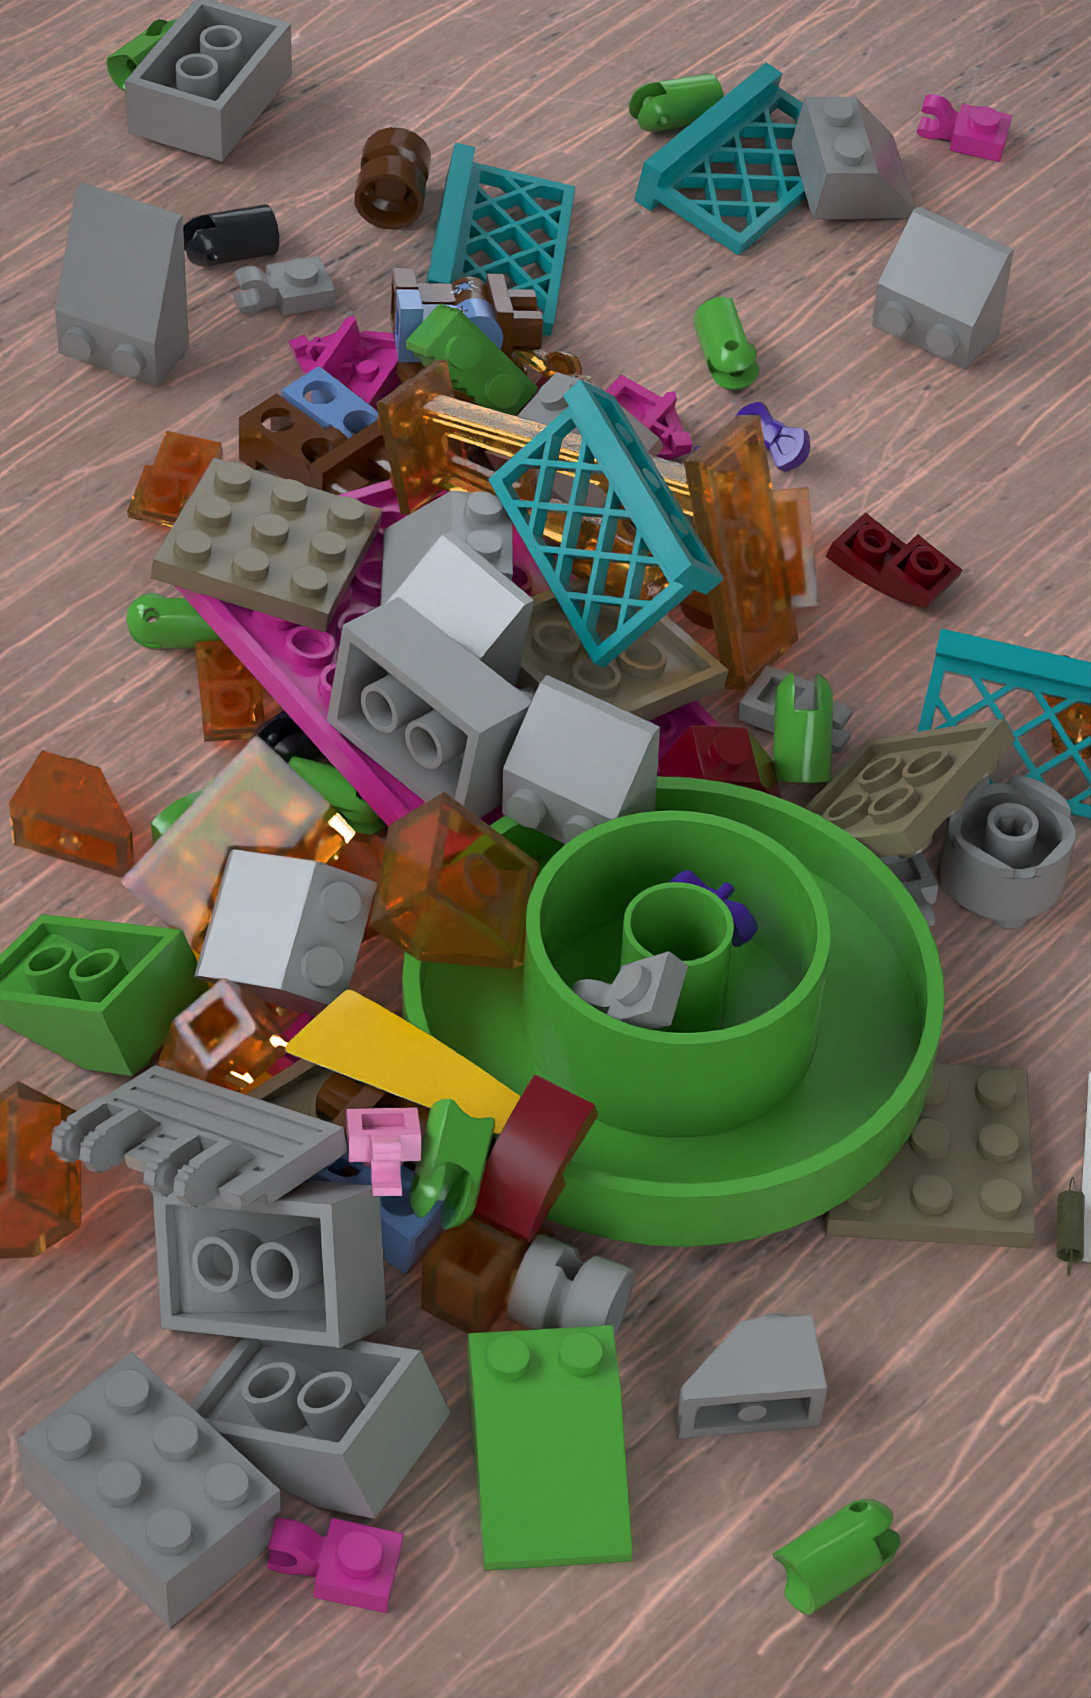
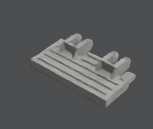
(199, 1140)

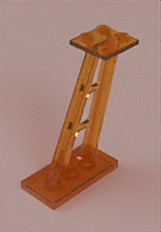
(719, 484)

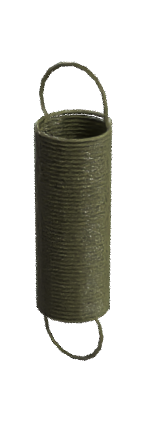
(1070, 1226)

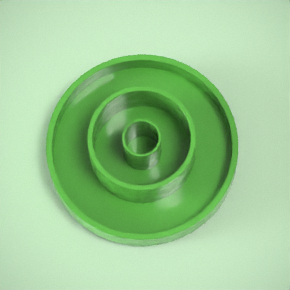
(784, 1056)

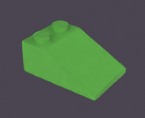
(97, 989)
(548, 1447)

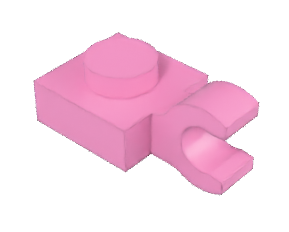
(384, 1142)

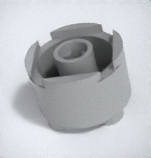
(1008, 850)

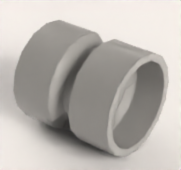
(566, 1292)

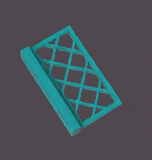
(716, 138)
(457, 224)
(646, 500)
(1014, 669)

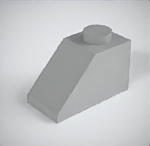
(757, 1381)

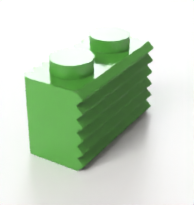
(472, 360)

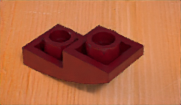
(903, 571)
(530, 1157)

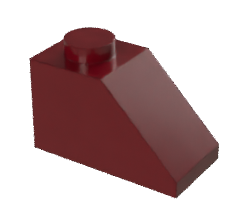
(721, 756)

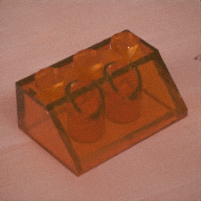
(249, 807)

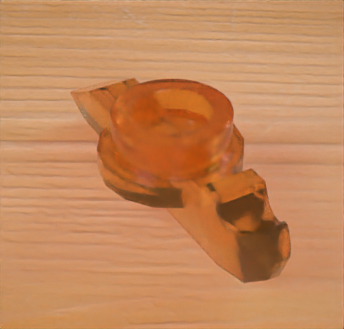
(555, 361)

